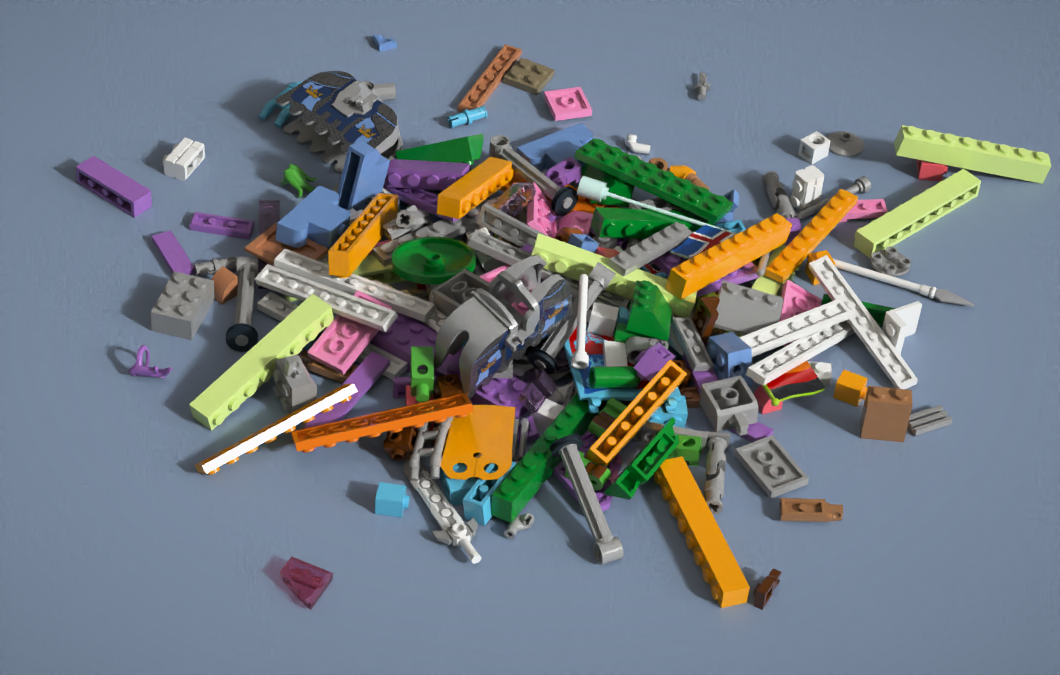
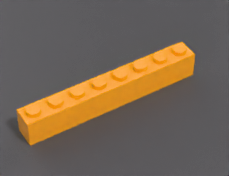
(362, 235)
(728, 256)
(702, 533)

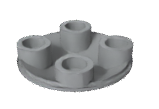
(890, 262)

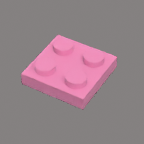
(567, 103)

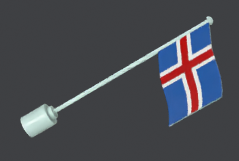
(696, 243)

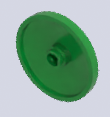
(432, 259)

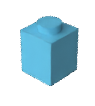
(391, 499)

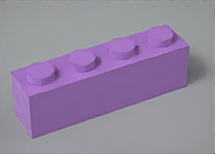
(424, 174)
(113, 186)

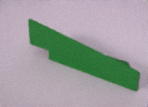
(644, 463)

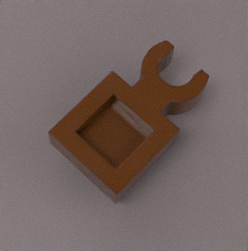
(765, 590)

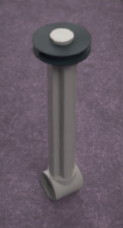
(562, 199)
(242, 335)
(545, 357)
(606, 547)

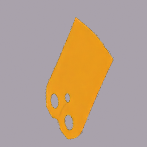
(482, 431)

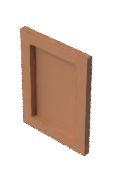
(267, 248)

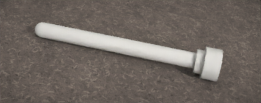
(580, 359)

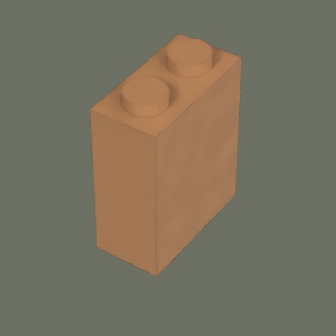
(886, 414)

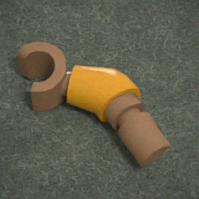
(680, 171)

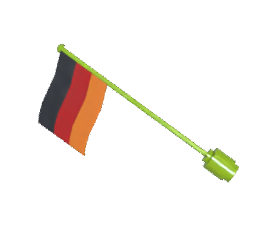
(794, 383)

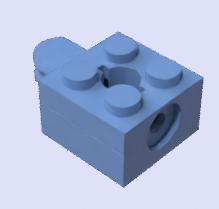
(730, 356)

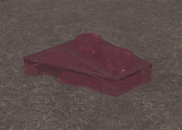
(305, 580)

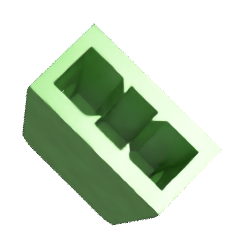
(422, 379)

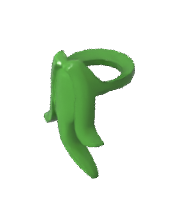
(297, 179)

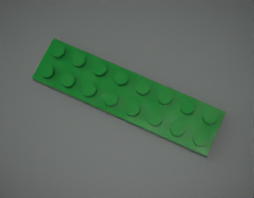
(654, 180)

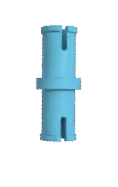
(467, 117)

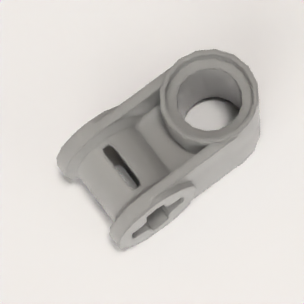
(636, 345)

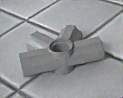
(406, 222)

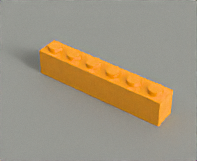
(474, 187)
(636, 414)

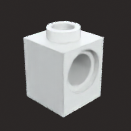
(814, 147)

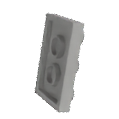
(771, 466)

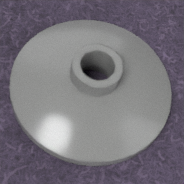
(845, 144)

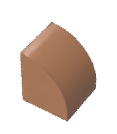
(225, 285)

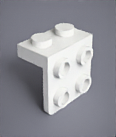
(901, 323)

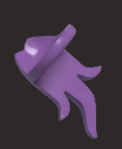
(146, 371)

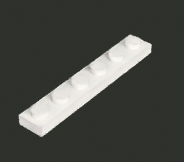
(797, 327)

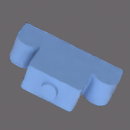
(556, 147)
(361, 176)
(314, 219)

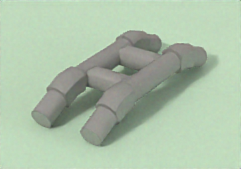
(435, 453)

